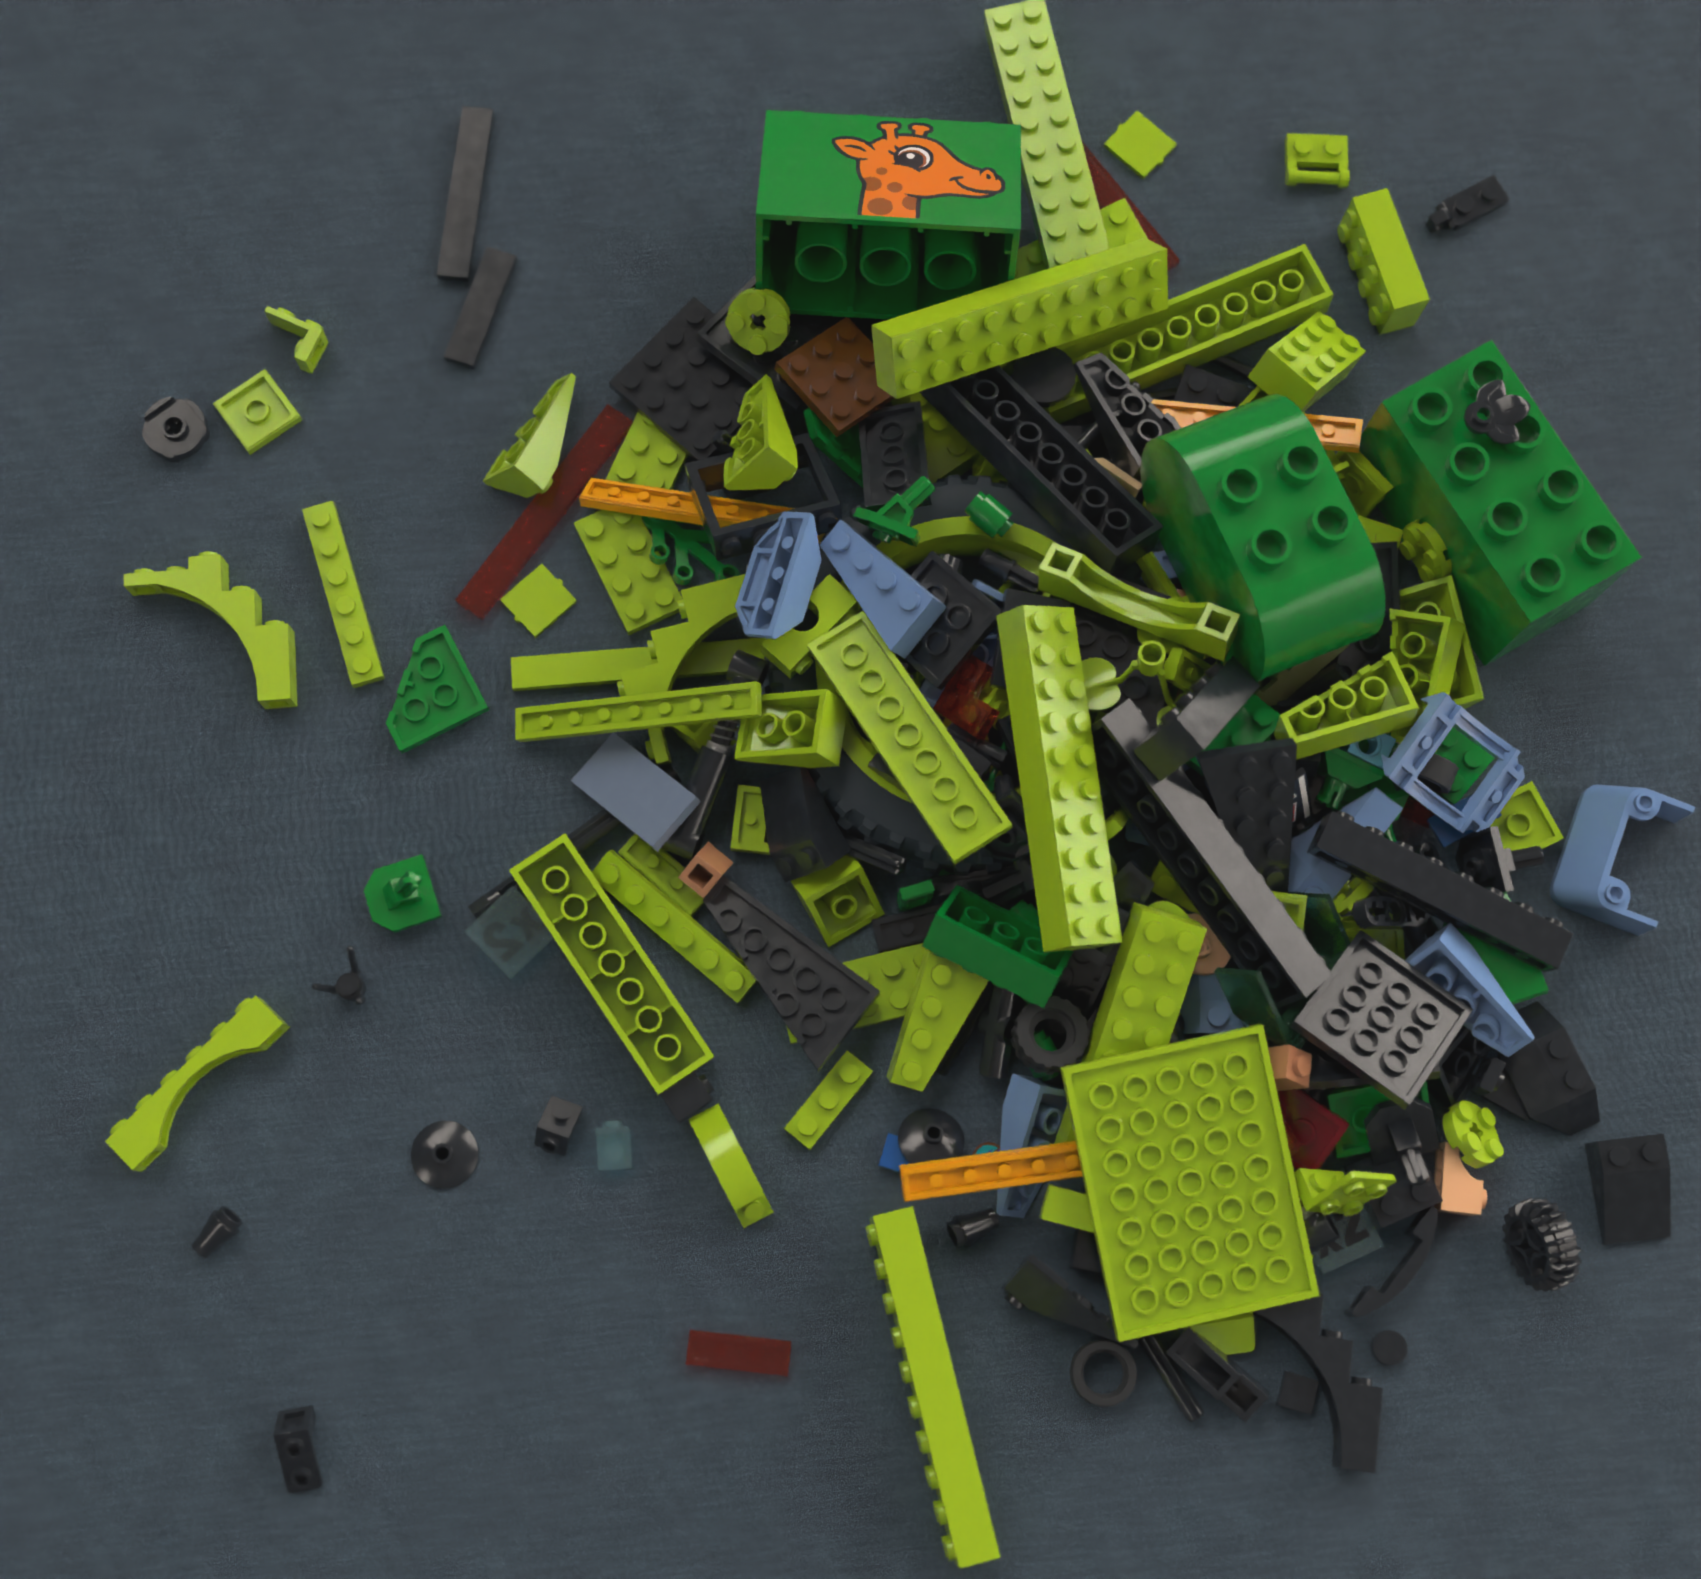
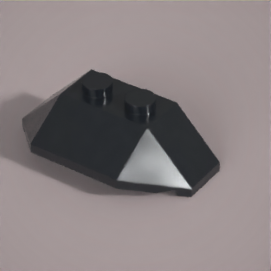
(1551, 1076)

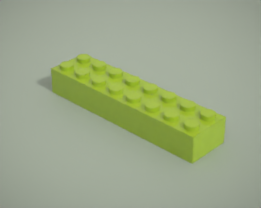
(611, 963)
(1143, 988)

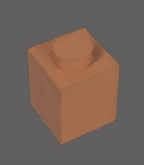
(705, 869)
(1290, 1067)

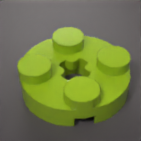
(753, 337)
(1426, 551)
(1351, 892)
(1473, 1133)

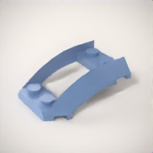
(1425, 739)

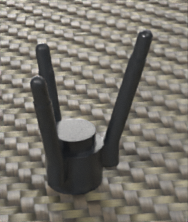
(348, 985)

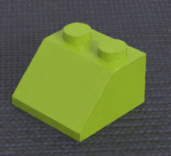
(838, 899)

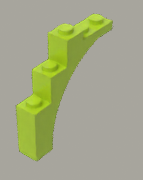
(207, 584)
(706, 609)

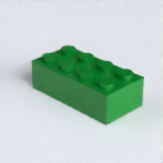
(996, 946)

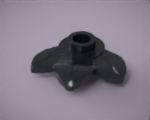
(1501, 412)

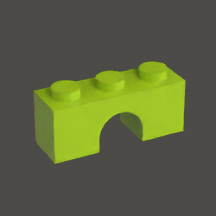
(832, 606)

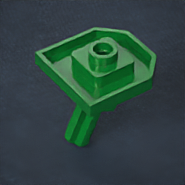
(896, 515)
(402, 895)

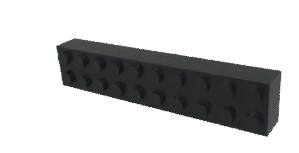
(1048, 467)
(1206, 861)

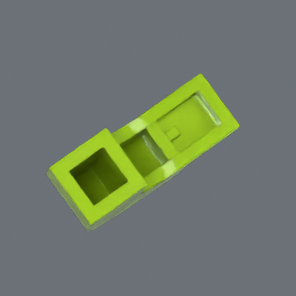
(730, 1165)

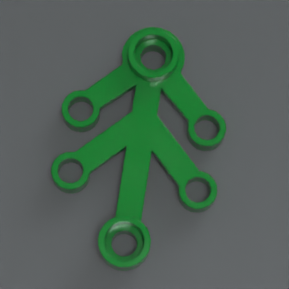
(684, 542)

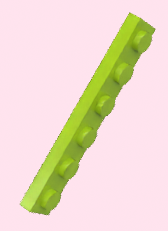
(343, 594)
(674, 925)

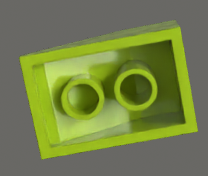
(795, 730)

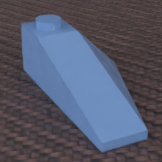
(1314, 875)
(1459, 969)

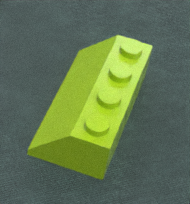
(1442, 599)

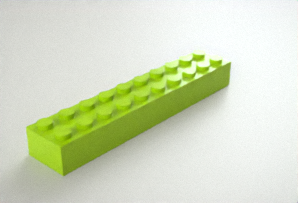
(1051, 145)
(1019, 317)
(1205, 324)
(1058, 778)
(934, 1389)

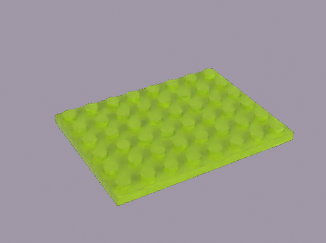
(1189, 1182)

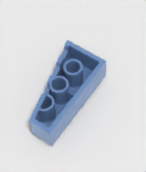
(887, 594)

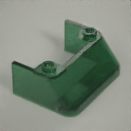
(1249, 993)

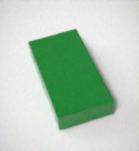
(915, 895)

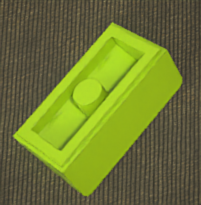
(1229, 1334)

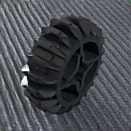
(1541, 1244)

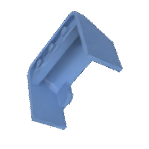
(1585, 863)

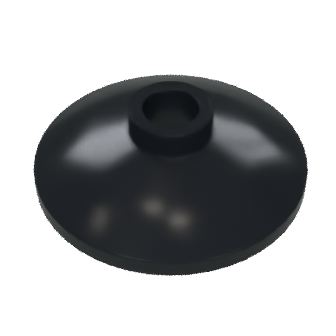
(919, 1147)
(460, 1161)

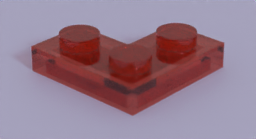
(961, 699)

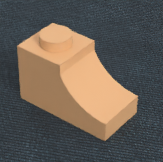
(1455, 1185)

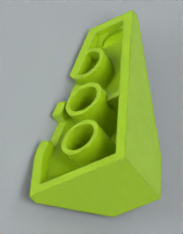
(763, 444)
(536, 454)

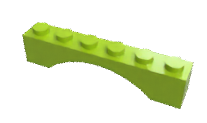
(1192, 625)
(147, 1131)

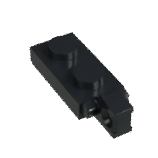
(1468, 205)

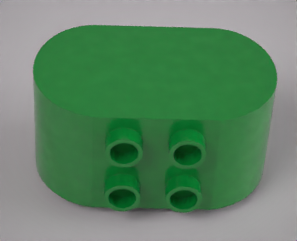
(1265, 533)

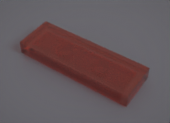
(738, 1352)

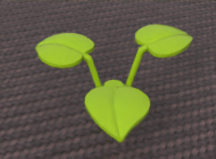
(1101, 675)

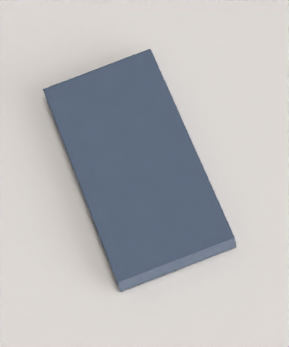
(635, 791)

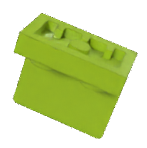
(1339, 1193)

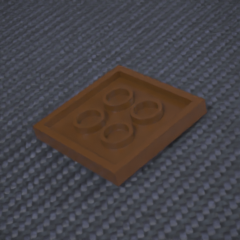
(836, 376)

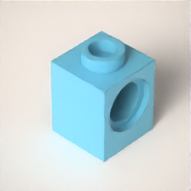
(1377, 745)

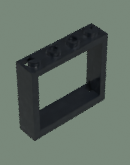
(740, 538)

